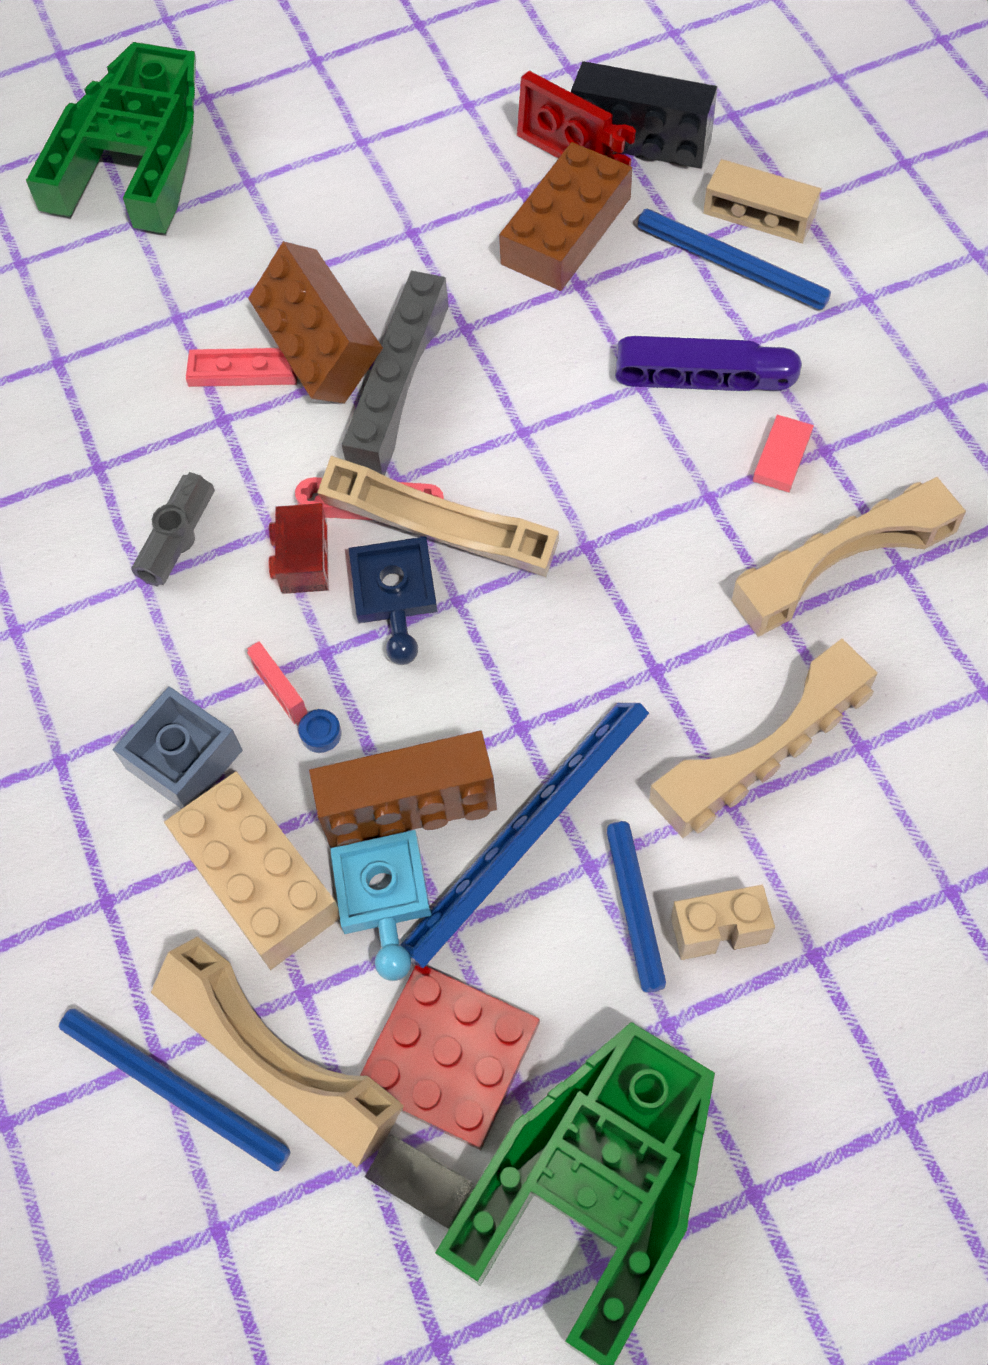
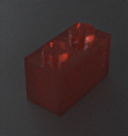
(300, 548)

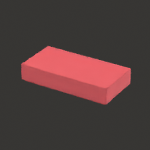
(783, 453)
(277, 683)

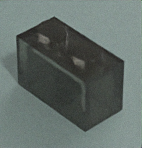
(419, 1182)

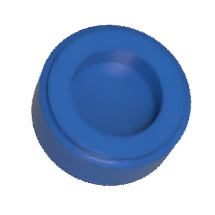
(320, 731)

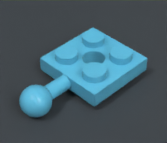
(369, 908)

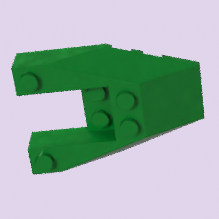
(135, 109)
(613, 1155)

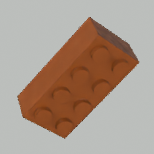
(565, 216)
(314, 323)
(404, 789)

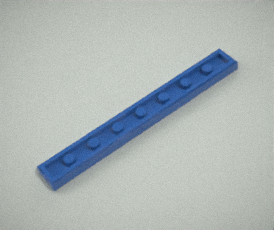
(522, 832)

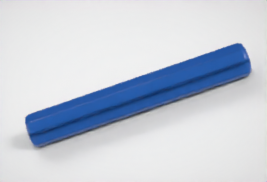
(636, 907)

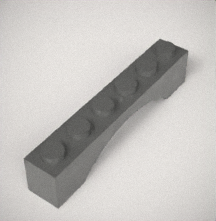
(377, 418)

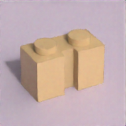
(722, 916)

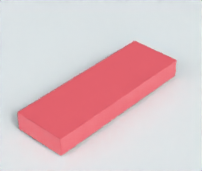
(238, 367)

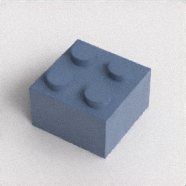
(178, 748)

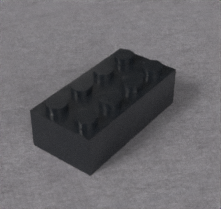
(668, 113)

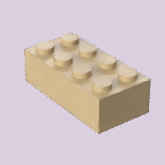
(253, 870)

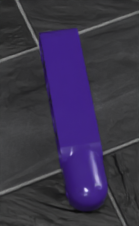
(704, 364)

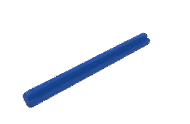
(734, 259)
(175, 1089)

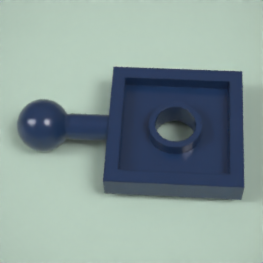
(381, 602)

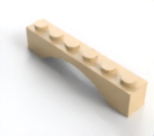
(912, 520)
(470, 529)
(699, 788)
(341, 1108)

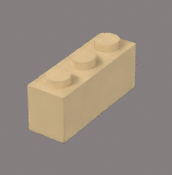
(761, 201)

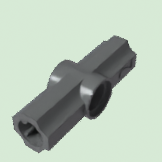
(166, 545)

